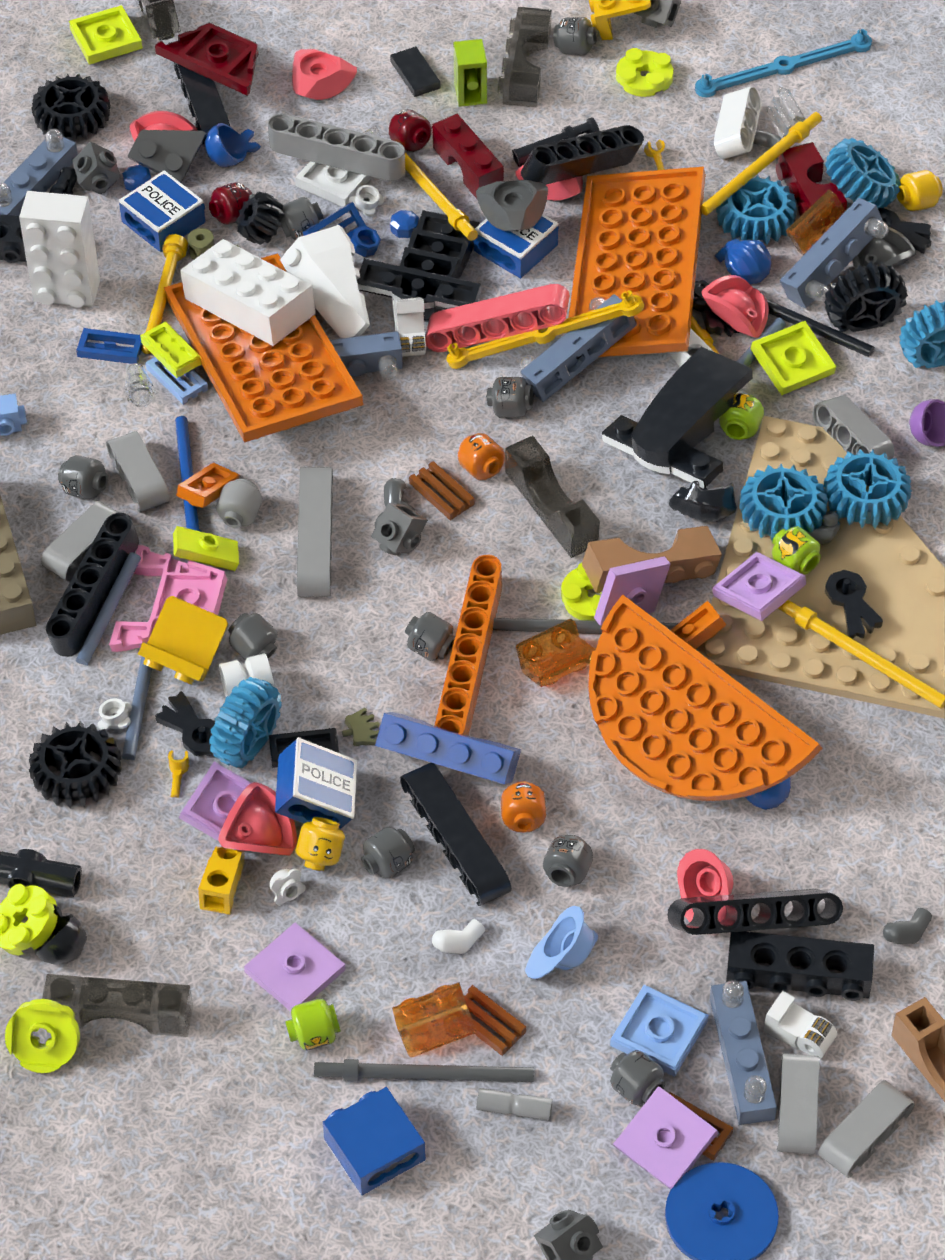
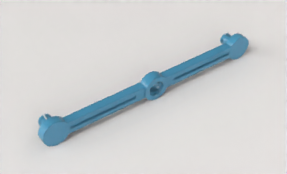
(707, 86)

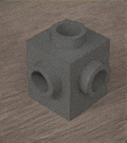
(660, 12)
(96, 168)
(398, 529)
(569, 1237)

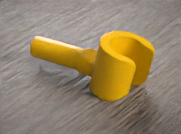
(655, 154)
(178, 768)

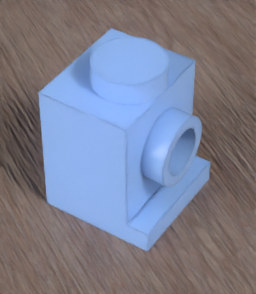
(11, 415)

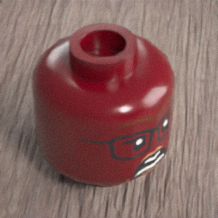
(409, 128)
(227, 202)

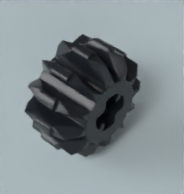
(260, 218)

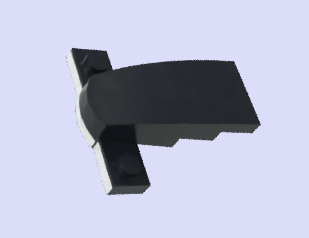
(428, 268)
(683, 418)

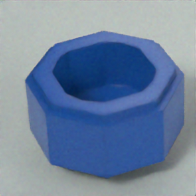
(135, 176)
(403, 223)
(365, 241)

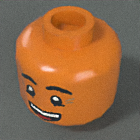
(481, 456)
(523, 807)

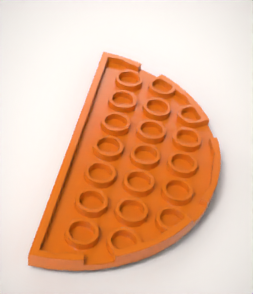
(684, 718)

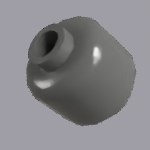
(252, 636)

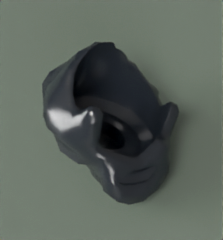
(704, 503)

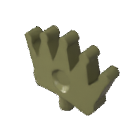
(361, 728)

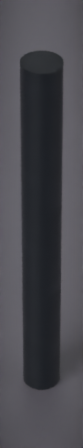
(821, 329)

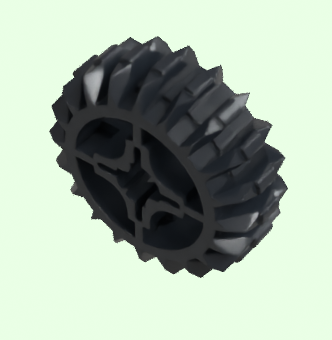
(71, 106)
(866, 298)
(80, 773)

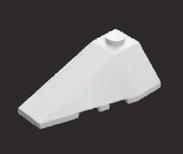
(328, 265)

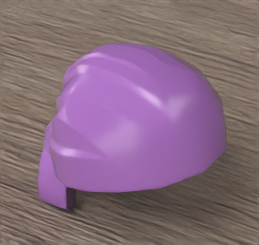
(928, 423)

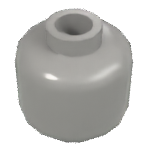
(240, 502)

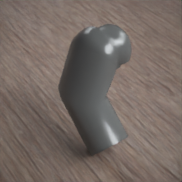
(766, 139)
(394, 491)
(828, 529)
(908, 931)

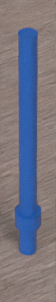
(186, 469)

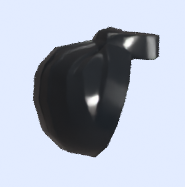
(65, 941)

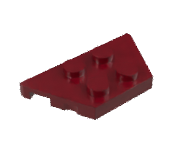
(215, 55)

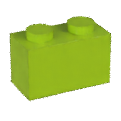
(470, 72)

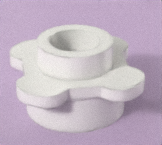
(368, 193)
(114, 714)
(286, 885)

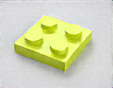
(105, 34)
(793, 357)

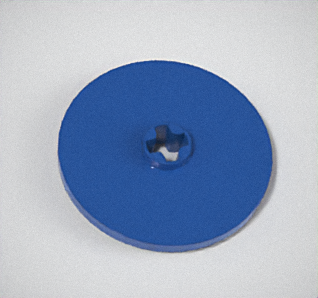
(708, 1189)

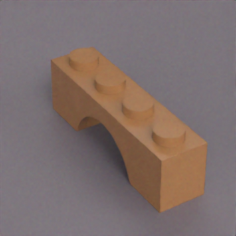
(690, 557)
(922, 1037)

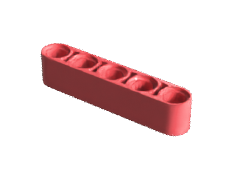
(498, 317)

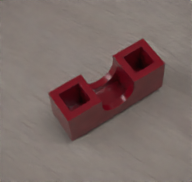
(458, 143)
(801, 170)

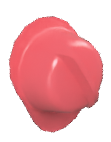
(704, 875)

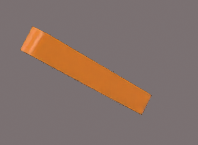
(470, 646)

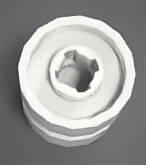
(234, 672)

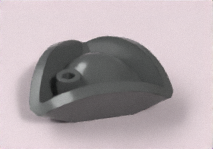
(513, 203)
(891, 250)

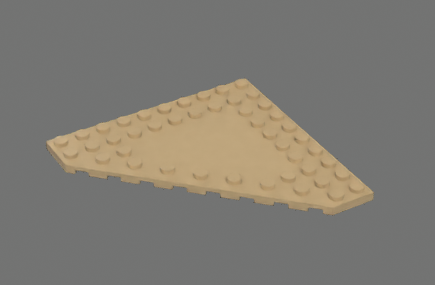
(902, 588)

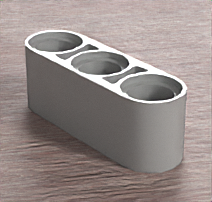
(851, 427)
(138, 470)
(71, 546)
(798, 1104)
(865, 1127)

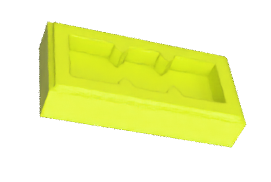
(171, 349)
(205, 548)

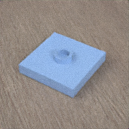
(660, 1029)

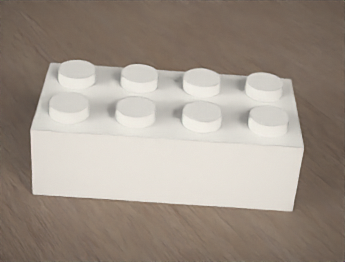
(60, 248)
(248, 292)

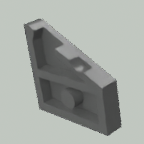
(167, 150)

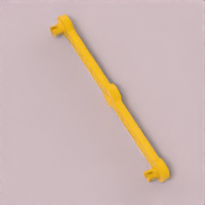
(628, 307)

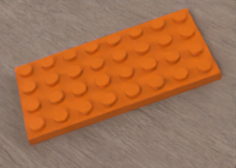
(645, 239)
(262, 383)

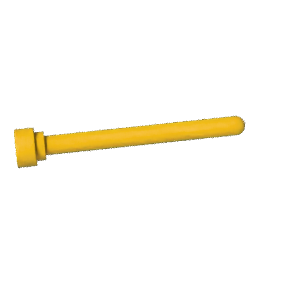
(174, 250)

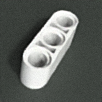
(737, 122)

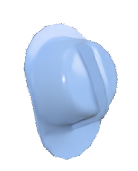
(563, 946)

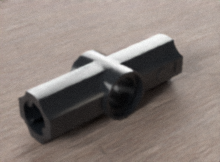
(33, 868)

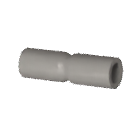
(509, 1103)

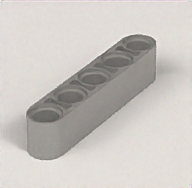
(336, 147)
(314, 532)

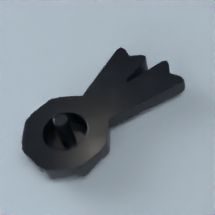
(916, 233)
(712, 321)
(848, 590)
(194, 731)

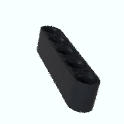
(202, 99)
(582, 155)
(91, 584)
(457, 833)
(770, 916)

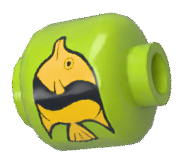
(743, 417)
(796, 549)
(313, 1024)

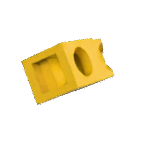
(221, 880)

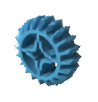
(862, 173)
(756, 214)
(924, 337)
(887, 491)
(782, 501)
(245, 722)

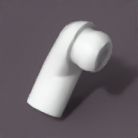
(458, 941)

